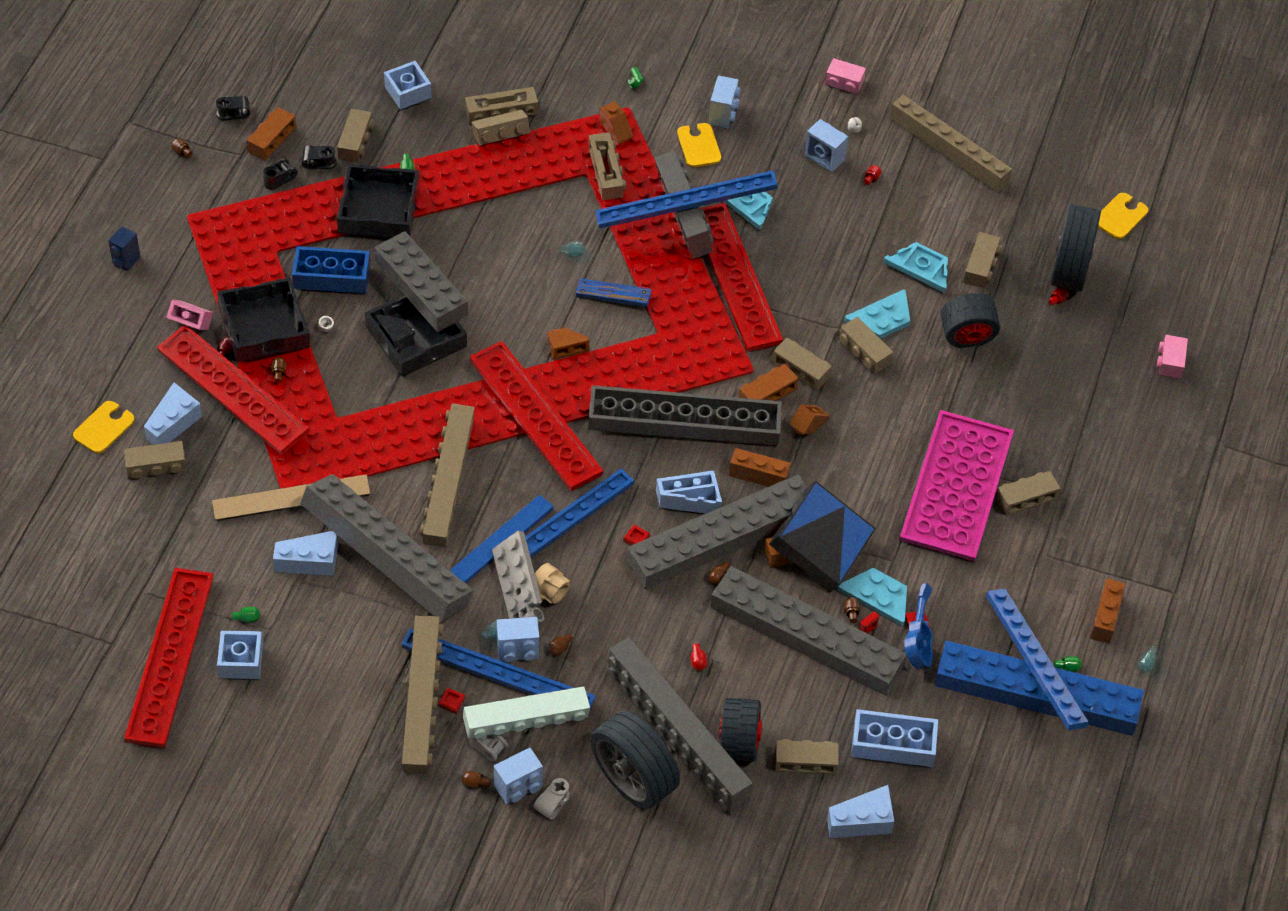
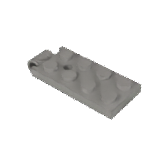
(517, 574)

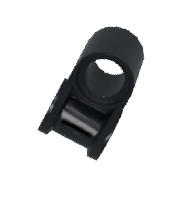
(234, 107)
(316, 157)
(278, 174)

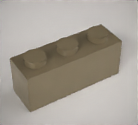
(500, 127)
(355, 135)
(982, 260)
(866, 345)
(802, 363)
(155, 459)
(1027, 493)
(806, 757)

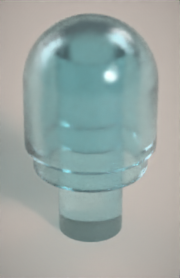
(573, 248)
(491, 631)
(1148, 659)

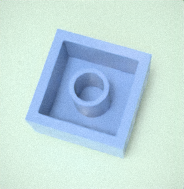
(407, 85)
(724, 102)
(826, 145)
(518, 639)
(240, 654)
(518, 776)

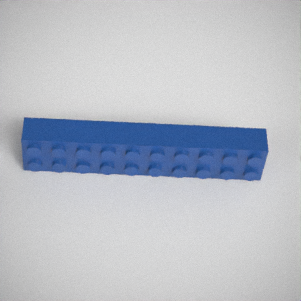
(1013, 683)

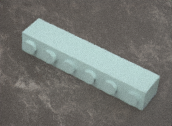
(526, 712)

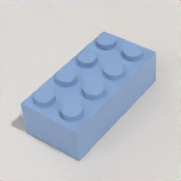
(894, 738)

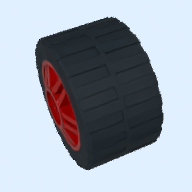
(970, 320)
(741, 728)

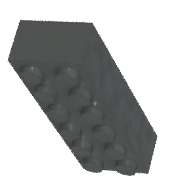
(691, 221)
(421, 281)

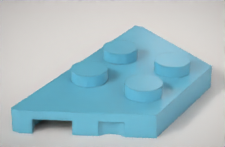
(752, 207)
(921, 264)
(885, 315)
(878, 593)

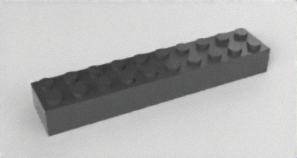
(685, 415)
(714, 533)
(386, 547)
(808, 630)
(679, 727)

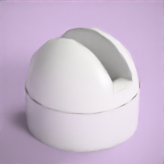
(852, 127)
(322, 322)

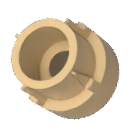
(551, 583)

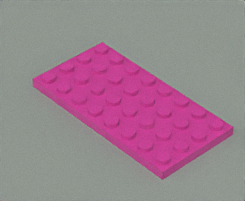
(957, 485)

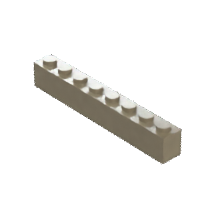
(951, 143)
(448, 475)
(422, 694)

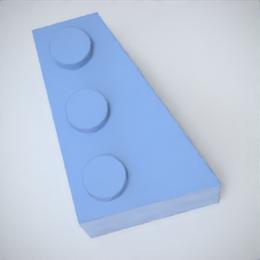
(172, 416)
(689, 492)
(307, 554)
(862, 815)

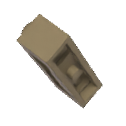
(501, 103)
(614, 185)

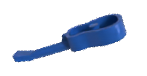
(920, 637)

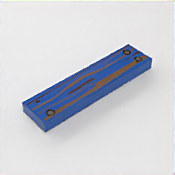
(613, 292)

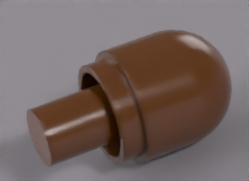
(181, 148)
(278, 369)
(718, 573)
(852, 609)
(559, 645)
(475, 780)

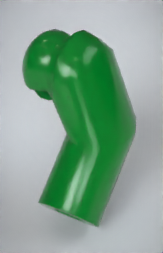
(637, 78)

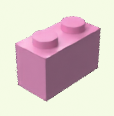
(845, 76)
(190, 315)
(1172, 356)

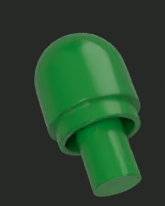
(407, 163)
(247, 614)
(1068, 663)

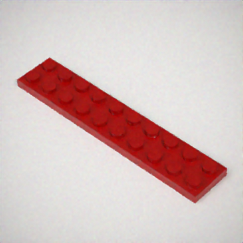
(739, 282)
(233, 389)
(536, 416)
(169, 658)

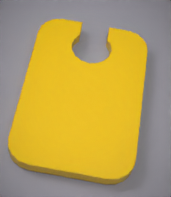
(700, 149)
(1119, 220)
(100, 430)

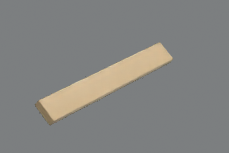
(276, 499)

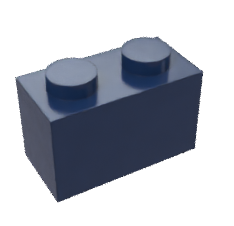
(124, 248)

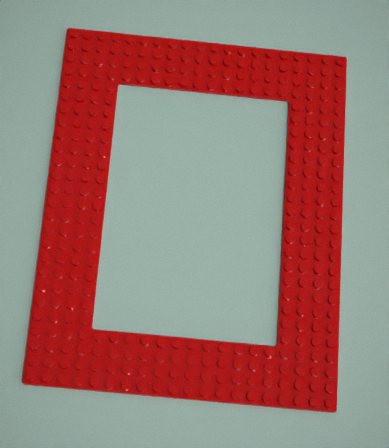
(689, 351)

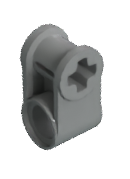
(489, 745)
(553, 798)

